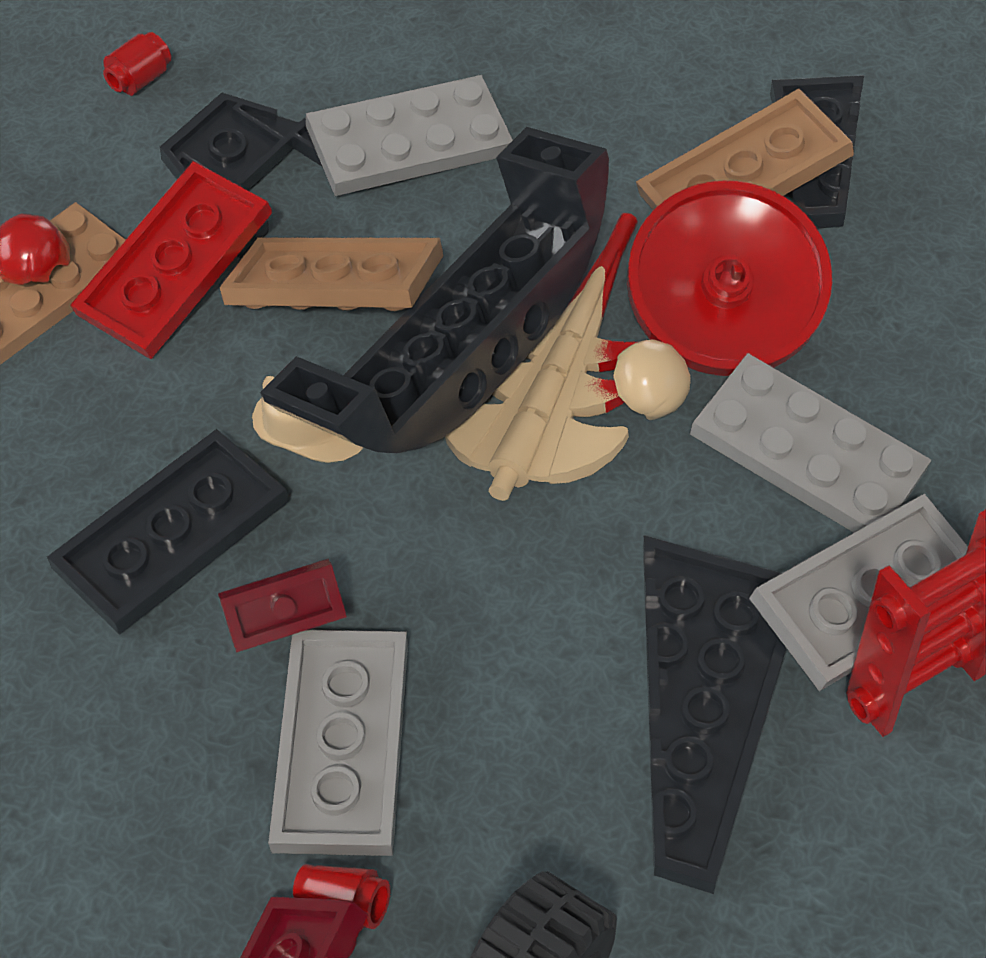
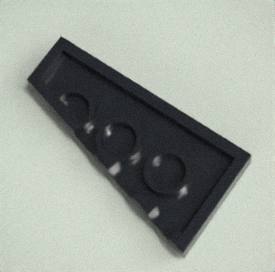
(839, 99)

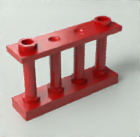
(920, 633)

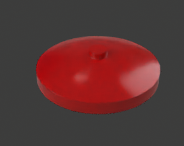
(729, 276)

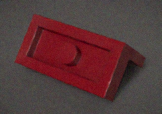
(282, 605)

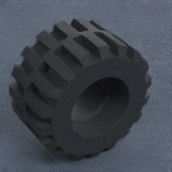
(548, 922)

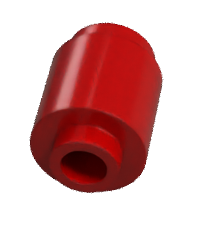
(136, 63)

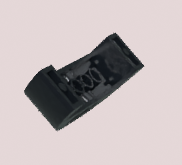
(475, 317)

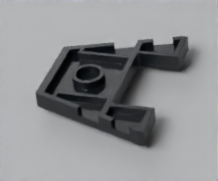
(238, 143)

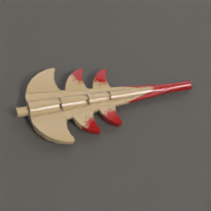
(534, 426)

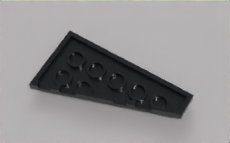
(708, 701)

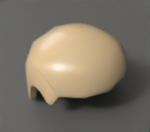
(652, 378)

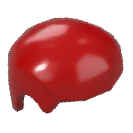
(31, 249)

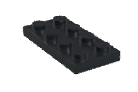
(167, 530)

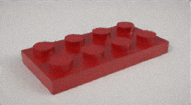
(171, 259)

